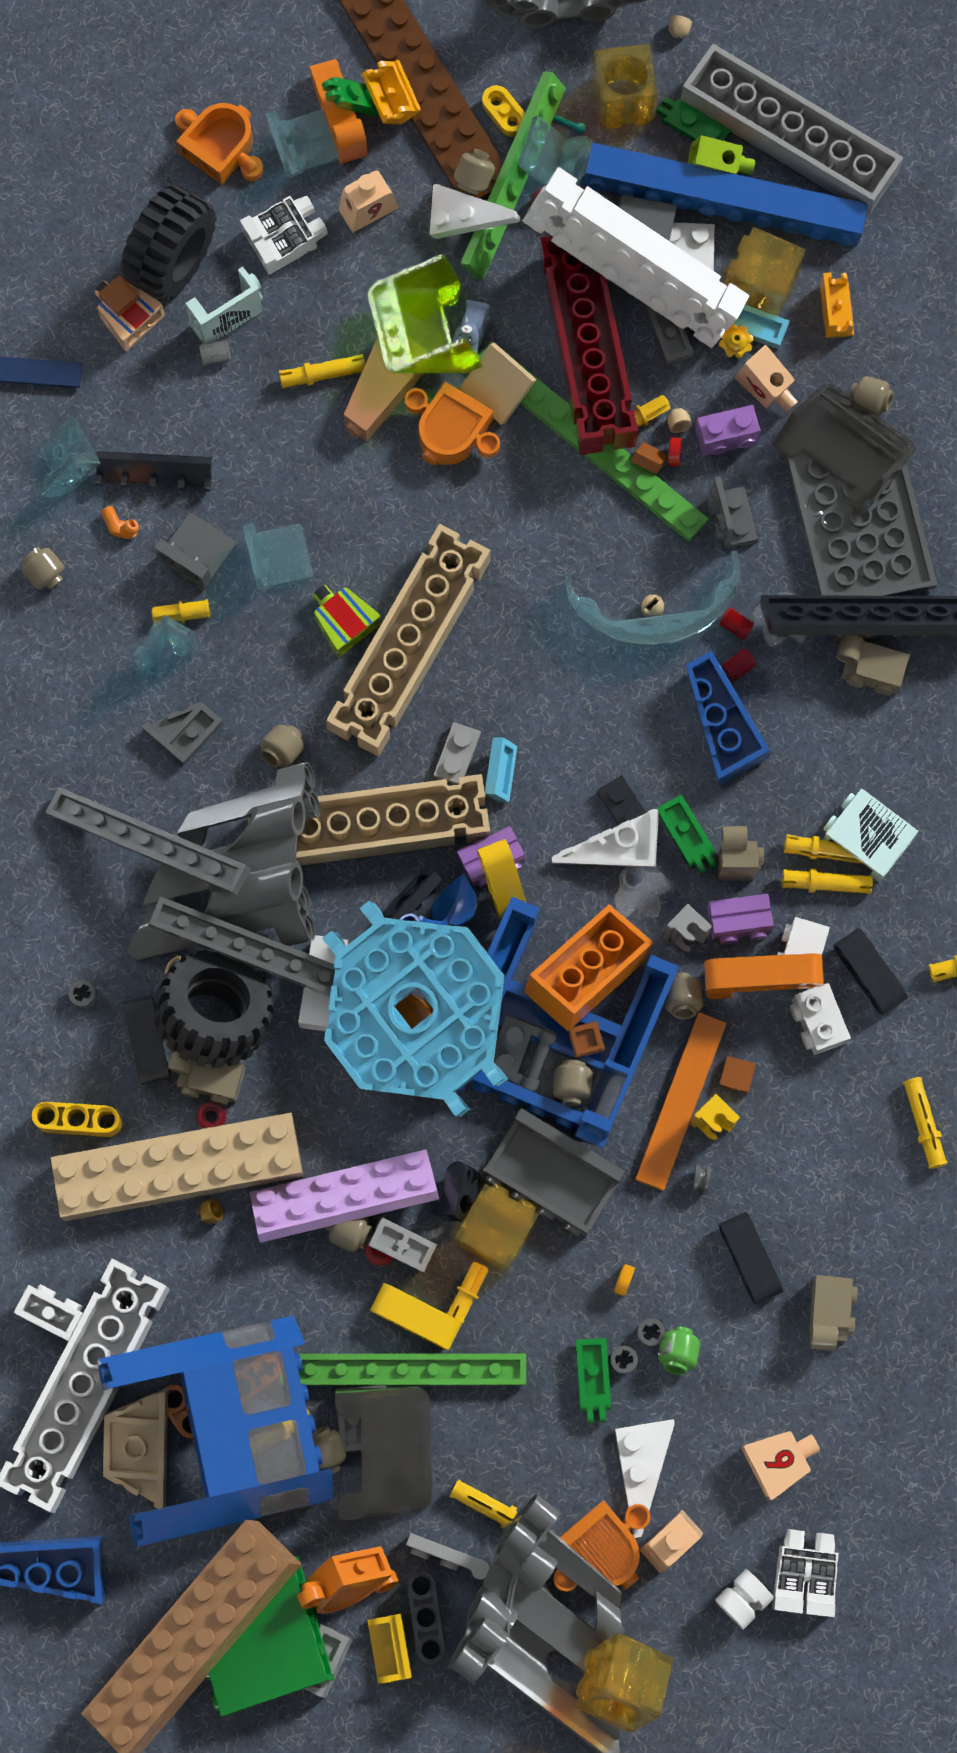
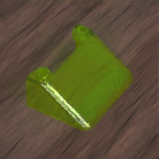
(414, 322)

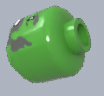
(679, 1350)

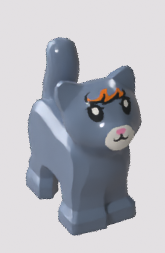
(474, 323)

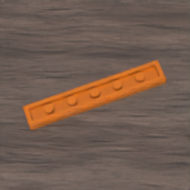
(680, 1101)

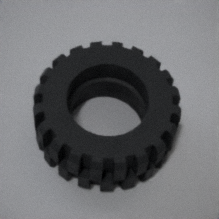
(168, 242)
(204, 1039)

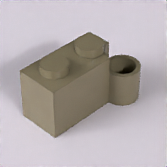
(871, 665)
(738, 857)
(218, 1083)
(831, 1312)

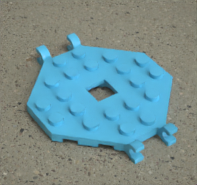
(447, 1045)

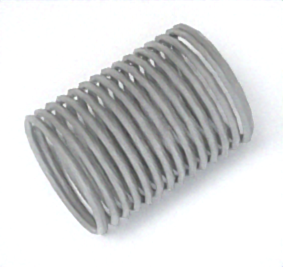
(214, 350)

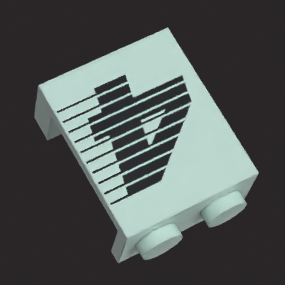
(228, 316)
(870, 833)

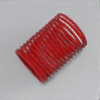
(739, 621)
(728, 664)

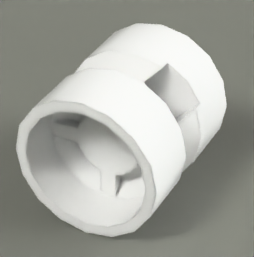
(744, 1599)

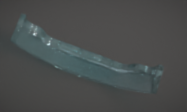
(663, 628)

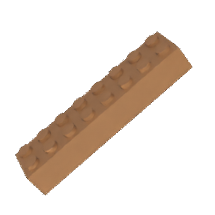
(191, 1638)

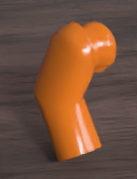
(119, 528)

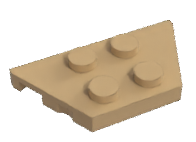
(138, 1447)

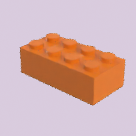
(588, 967)

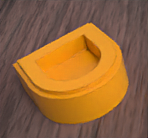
(624, 1280)

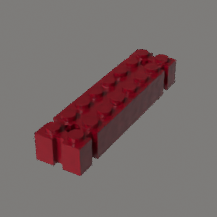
(589, 351)

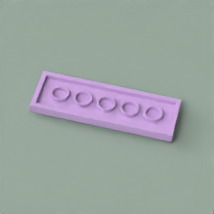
(343, 1195)

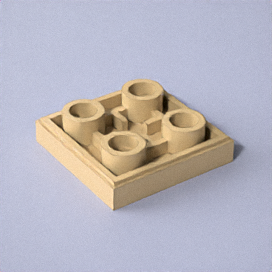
(498, 383)

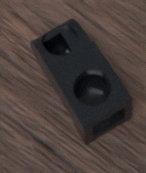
(459, 1192)

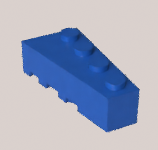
(728, 728)
(56, 1567)

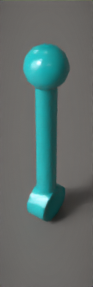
(580, 127)

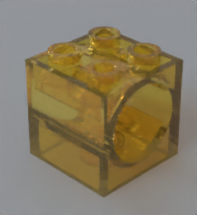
(628, 65)
(765, 270)
(497, 1227)
(624, 1683)

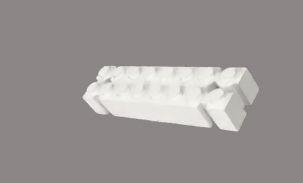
(635, 258)
(73, 1397)

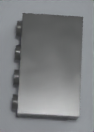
(553, 1173)

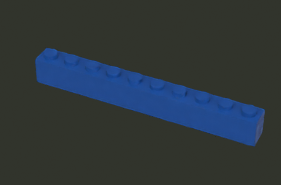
(725, 195)

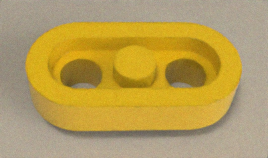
(505, 112)

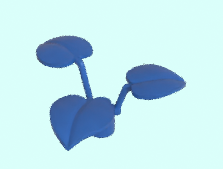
(453, 906)

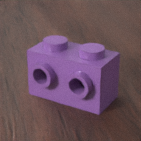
(727, 430)

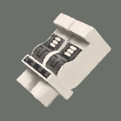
(282, 233)
(811, 1566)

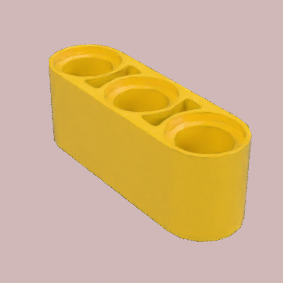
(500, 875)
(64, 1112)
(416, 1316)

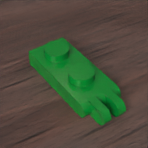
(349, 95)
(690, 121)
(687, 833)
(593, 1377)

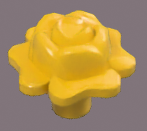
(736, 341)

